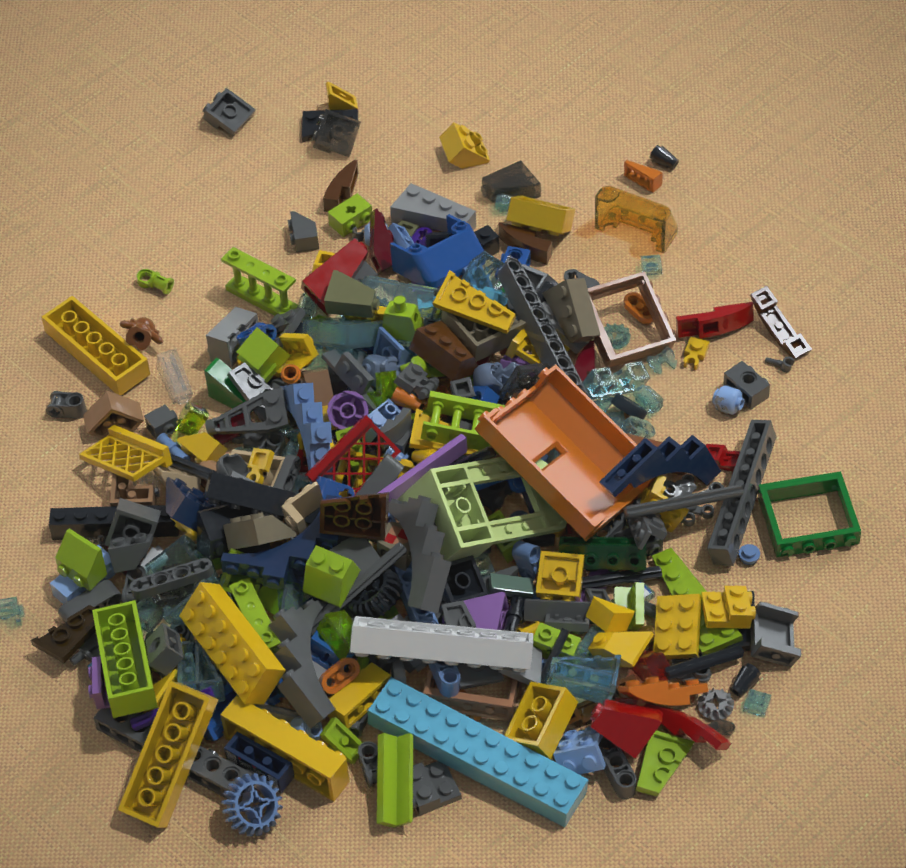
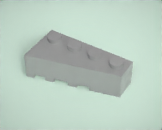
(428, 209)

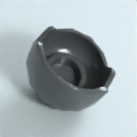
(229, 463)

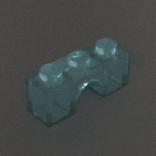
(603, 383)

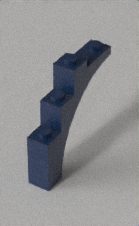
(275, 563)

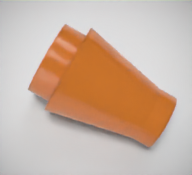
(291, 374)
(404, 399)

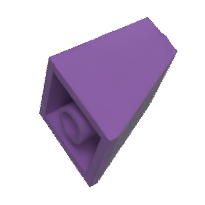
(488, 610)

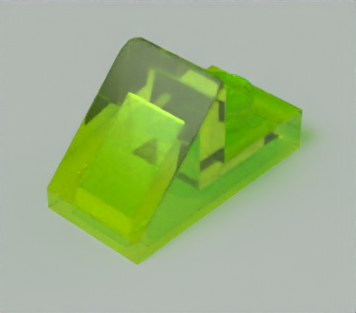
(385, 387)

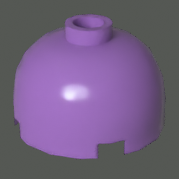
(346, 409)

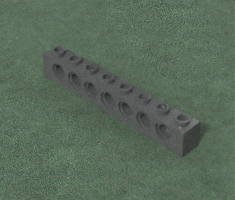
(749, 474)
(201, 769)

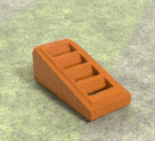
(644, 176)

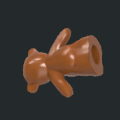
(141, 332)

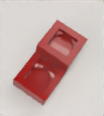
(725, 459)

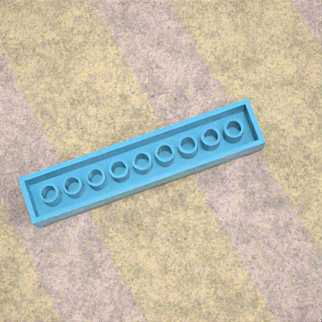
(479, 752)

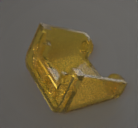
(621, 206)

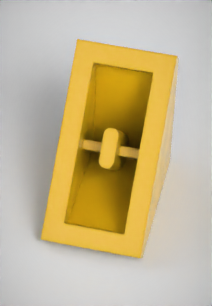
(339, 99)
(609, 615)

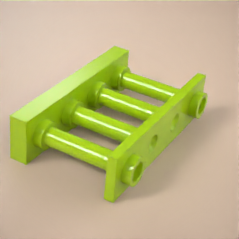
(251, 291)
(459, 408)
(254, 612)

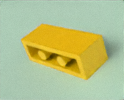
(358, 695)

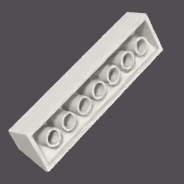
(441, 643)

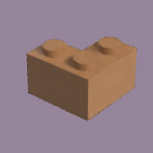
(321, 384)
(112, 410)
(131, 491)

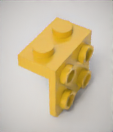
(300, 348)

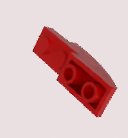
(717, 322)

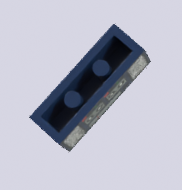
(260, 760)

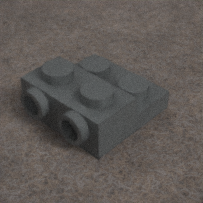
(228, 112)
(433, 787)

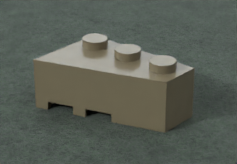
(573, 310)

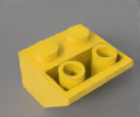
(463, 146)

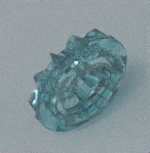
(623, 335)

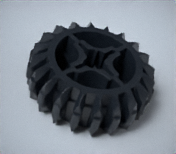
(378, 596)

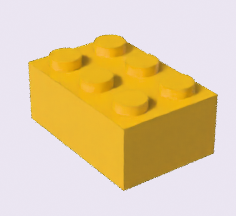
(540, 215)
(542, 717)

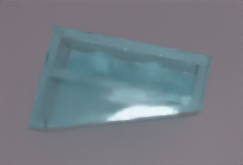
(197, 670)
(585, 677)

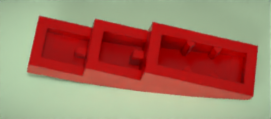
(682, 724)

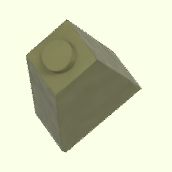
(350, 297)

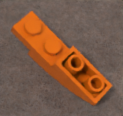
(662, 692)

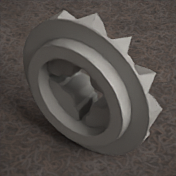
(709, 710)

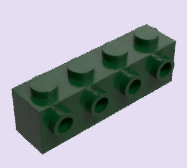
(606, 553)

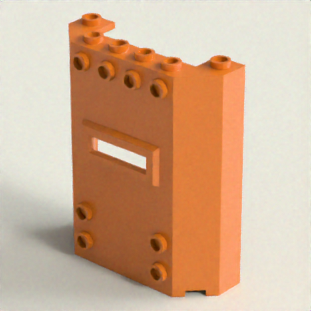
(590, 446)

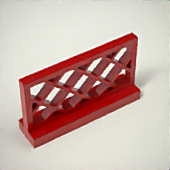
(344, 446)

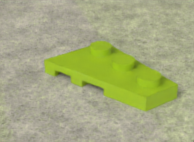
(660, 761)

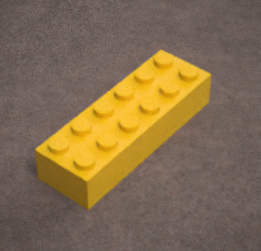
(96, 345)
(232, 643)
(168, 754)
(311, 759)

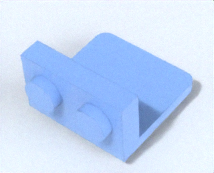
(580, 751)

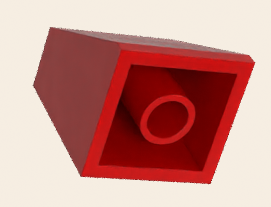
(626, 724)

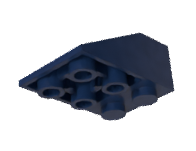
(184, 502)

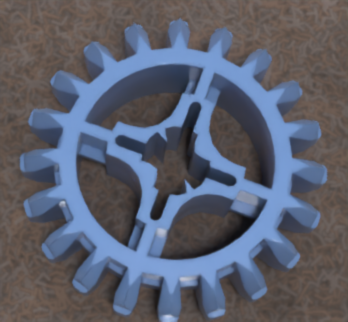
(250, 795)

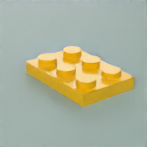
(678, 625)

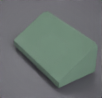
(511, 585)

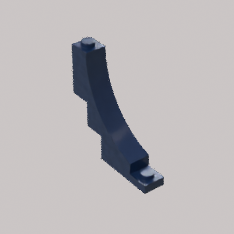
(649, 461)

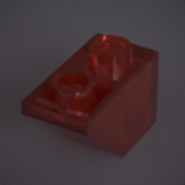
(651, 665)

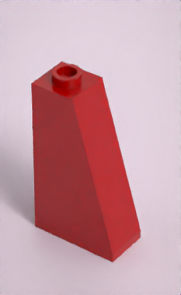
(346, 260)

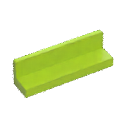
(395, 780)

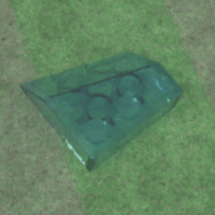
(342, 333)

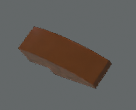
(341, 186)
(526, 238)

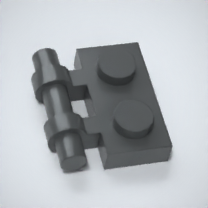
(414, 379)

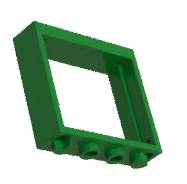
(806, 487)

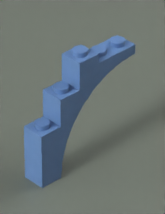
(309, 418)

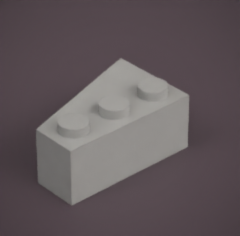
(222, 338)

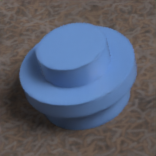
(749, 554)

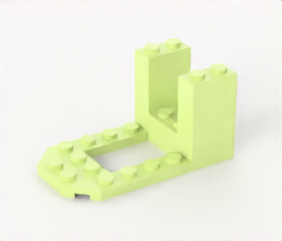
(463, 515)

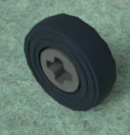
(629, 406)

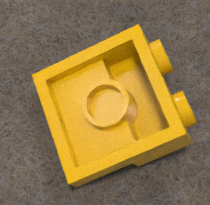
(560, 576)
(728, 608)

